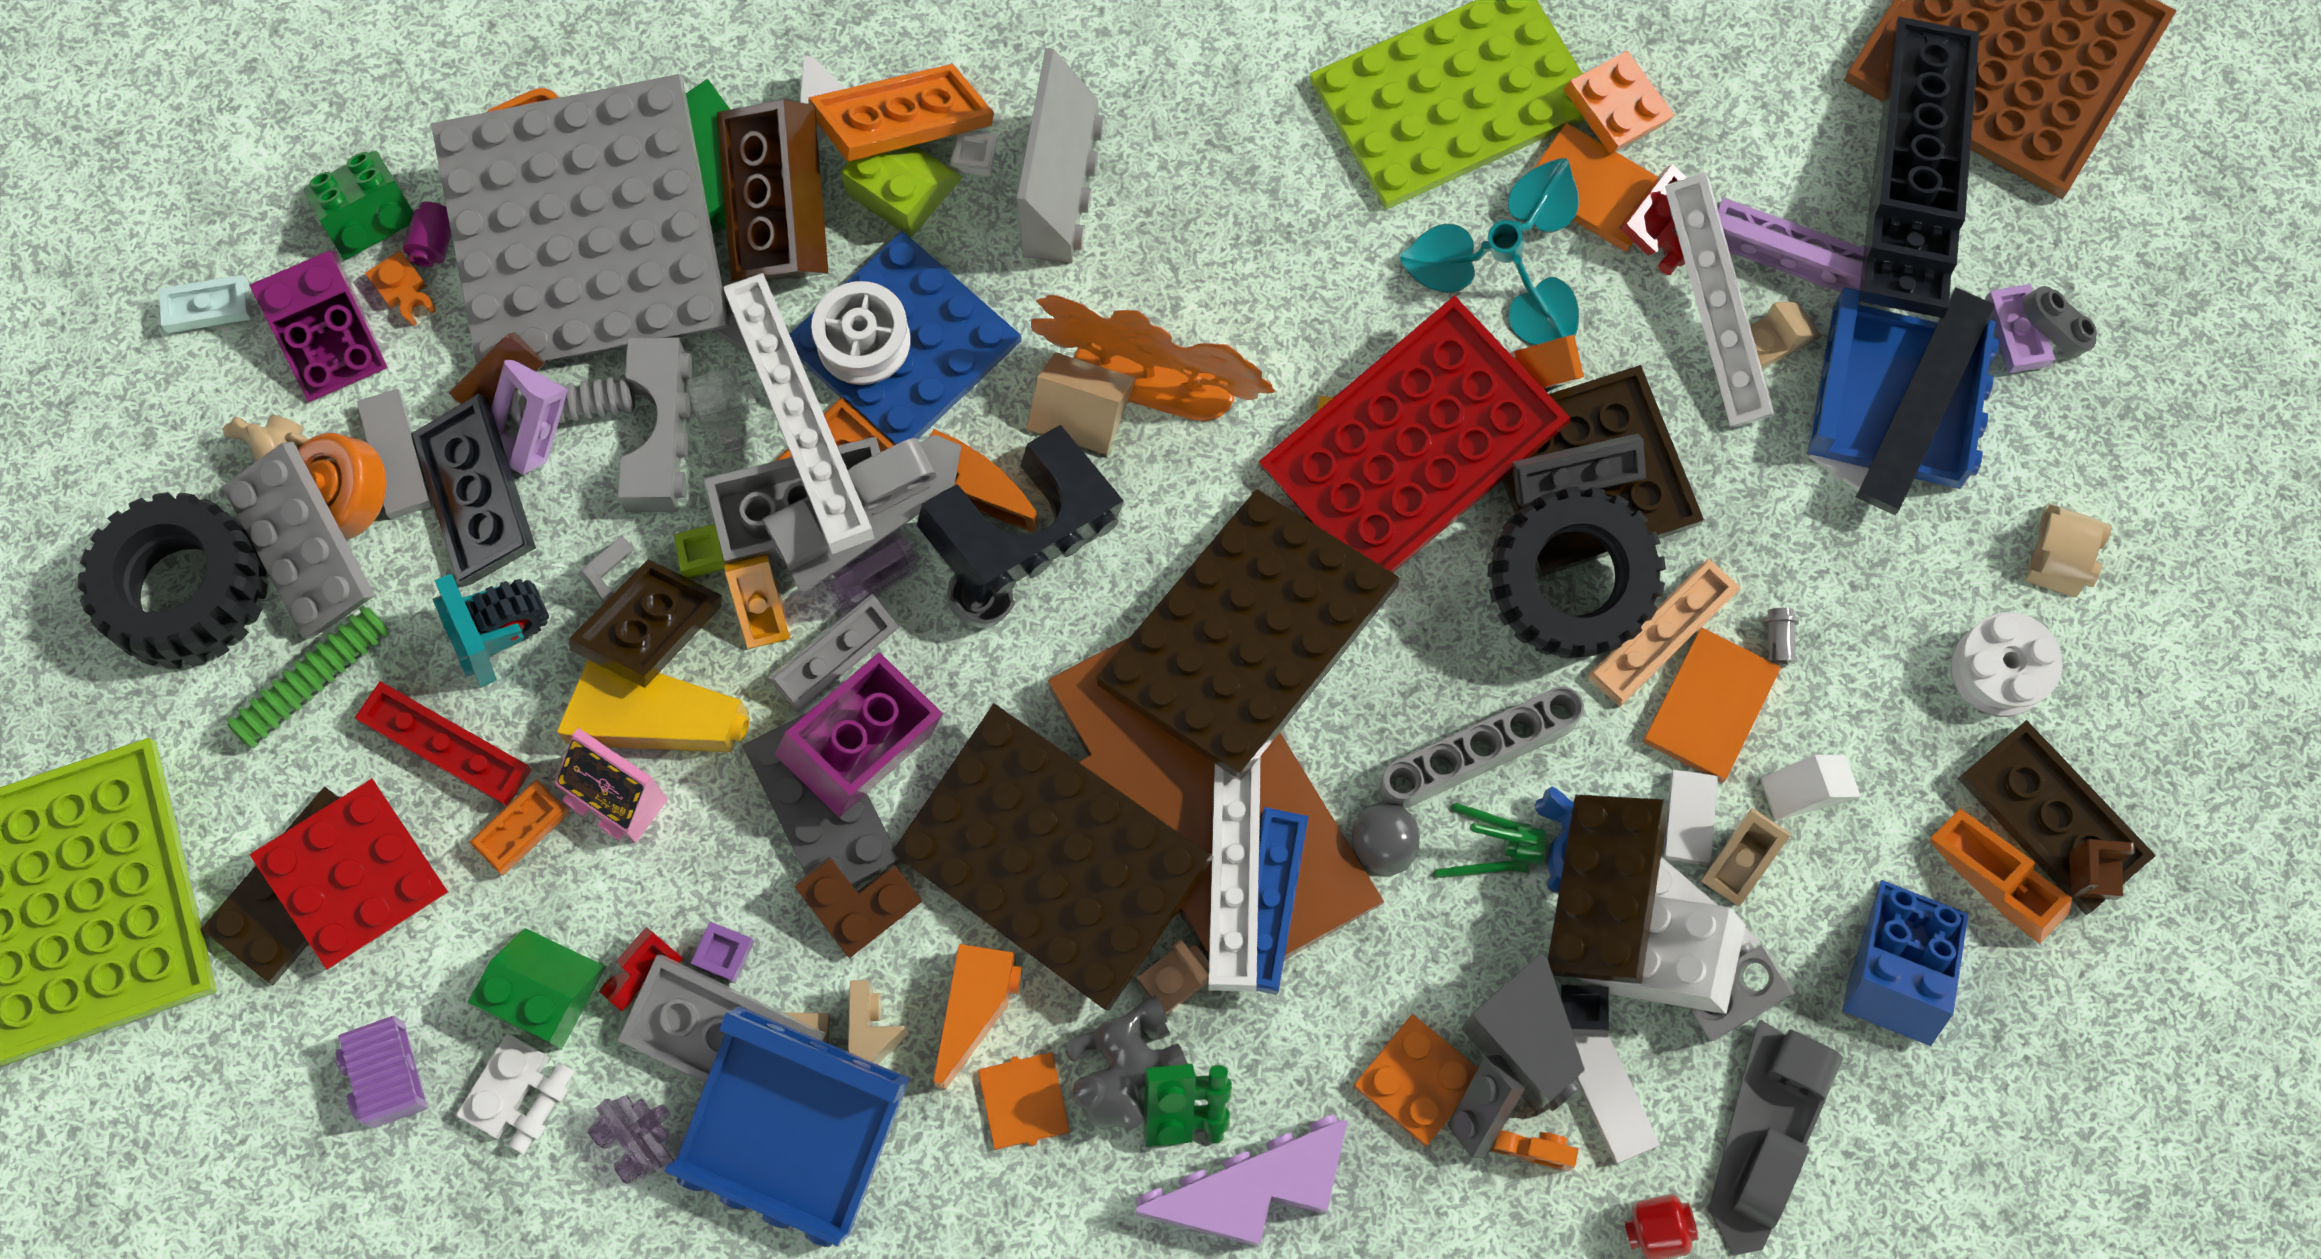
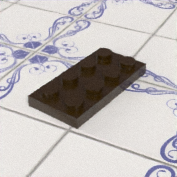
(2048, 807)
(1608, 888)
(255, 922)

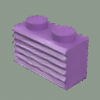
(380, 1072)

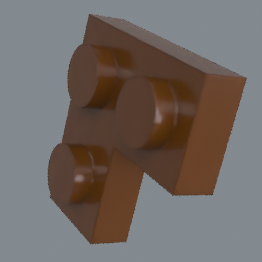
(853, 915)

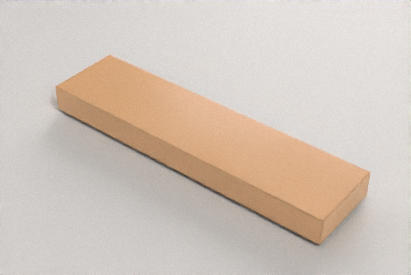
(1665, 633)

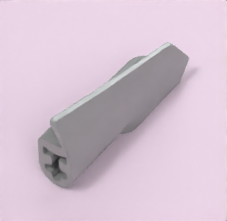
(891, 494)

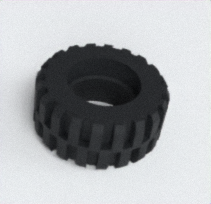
(137, 542)
(1634, 563)

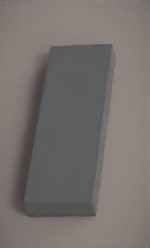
(1585, 466)

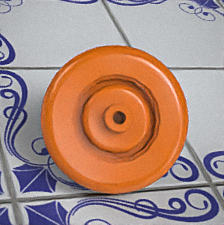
(348, 478)

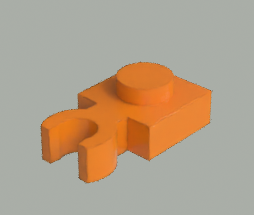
(400, 284)
(1547, 1150)

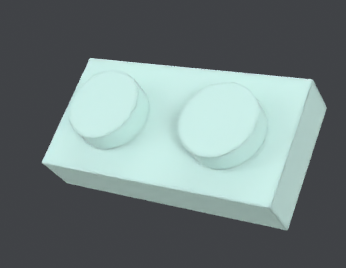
(205, 304)

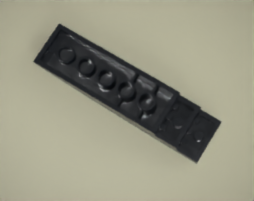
(1920, 168)

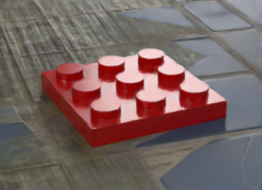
(349, 873)

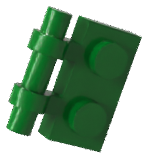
(1171, 1102)

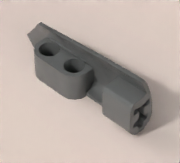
(1769, 1133)

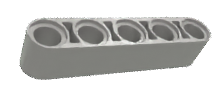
(1494, 732)

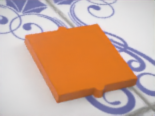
(1023, 1101)

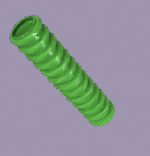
(307, 677)

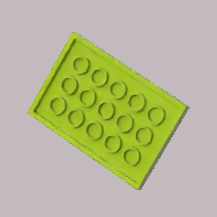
(1450, 95)

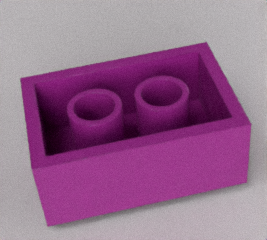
(858, 734)

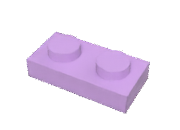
(2019, 340)

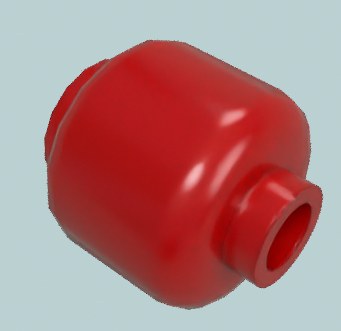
(1662, 1227)

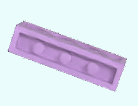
(1786, 252)

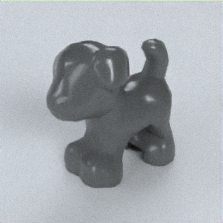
(1112, 1094)

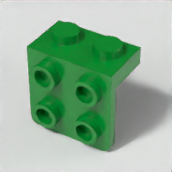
(358, 203)

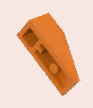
(975, 1003)

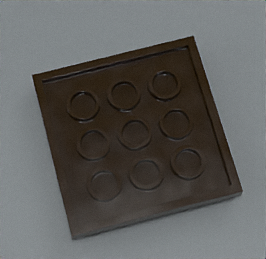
(1610, 410)

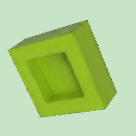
(699, 551)

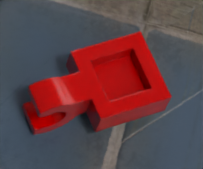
(636, 964)

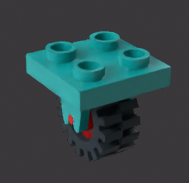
(488, 621)

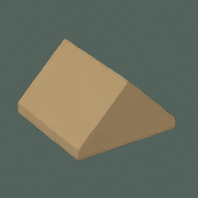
(1082, 400)

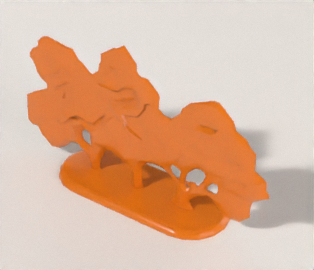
(1175, 379)

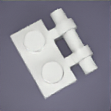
(504, 1087)

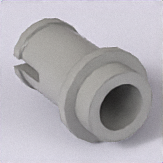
(1781, 635)

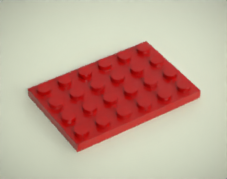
(1415, 438)

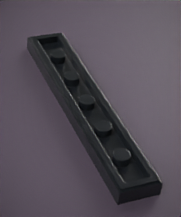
(1925, 402)

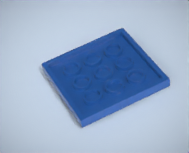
(951, 343)

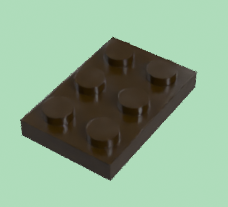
(645, 623)

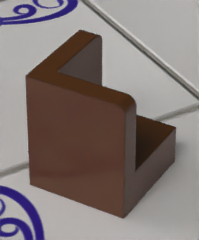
(2098, 869)

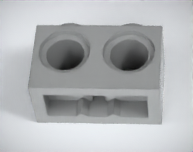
(1743, 1001)

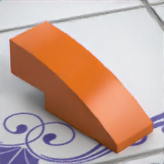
(991, 488)
(2002, 875)

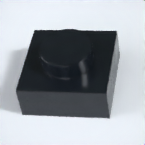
(1586, 1009)

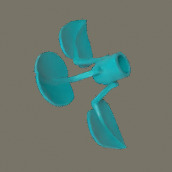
(1541, 198)

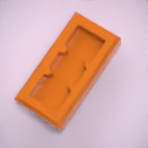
(519, 827)

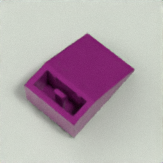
(319, 325)

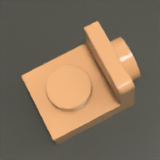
(1176, 976)

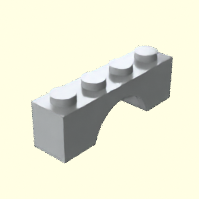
(651, 474)

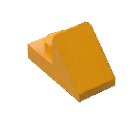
(757, 601)

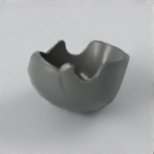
(974, 614)
(1385, 838)

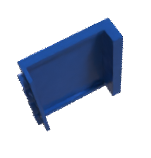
(1865, 376)
(789, 1127)

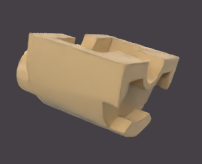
(2067, 551)

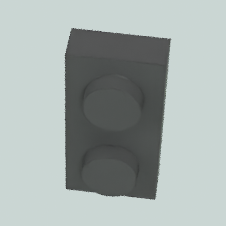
(1486, 1106)

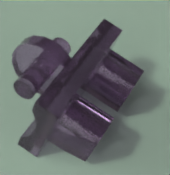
(638, 1132)

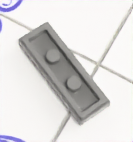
(390, 434)
(833, 652)

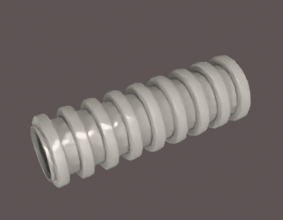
(587, 400)

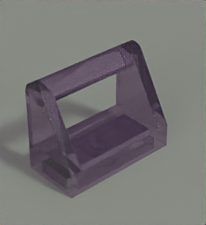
(872, 571)

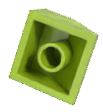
(900, 185)

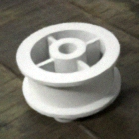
(861, 332)
(2006, 664)

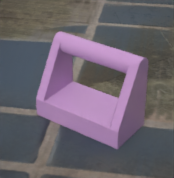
(539, 419)

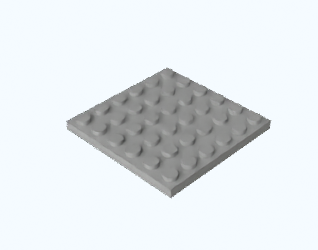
(581, 221)

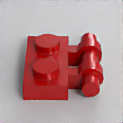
(1652, 223)

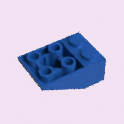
(1907, 964)

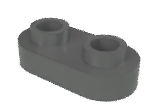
(2060, 321)

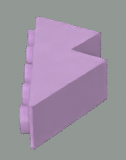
(1237, 1199)

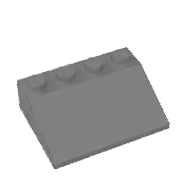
(1058, 163)

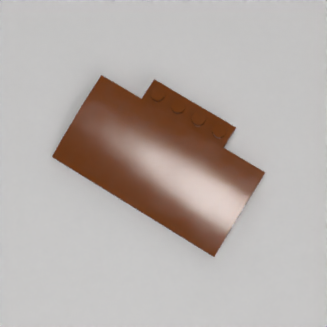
(1179, 790)

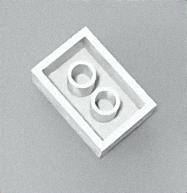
(1687, 956)

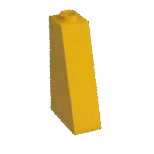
(660, 716)

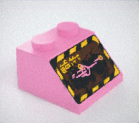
(608, 787)

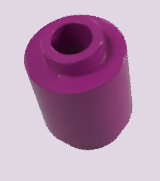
(428, 235)

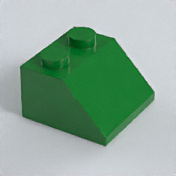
(537, 987)

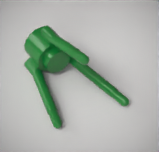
(1521, 843)

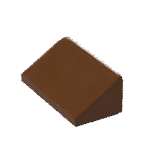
(485, 375)

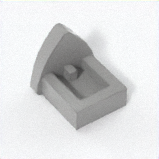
(602, 565)

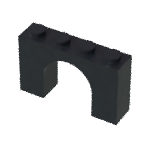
(993, 559)

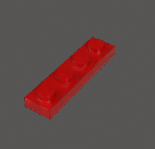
(443, 743)

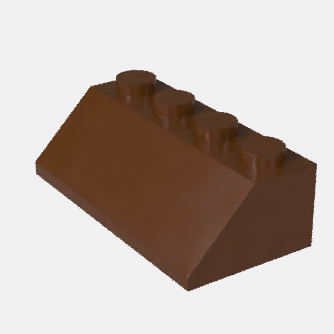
(772, 191)

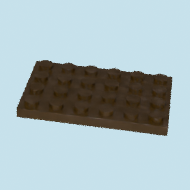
(1248, 633)
(1052, 856)

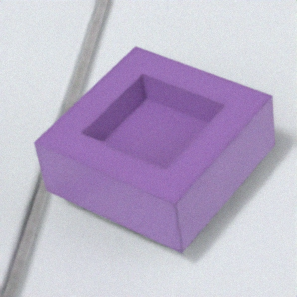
(722, 952)

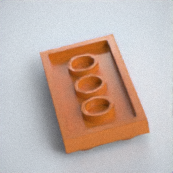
(900, 112)

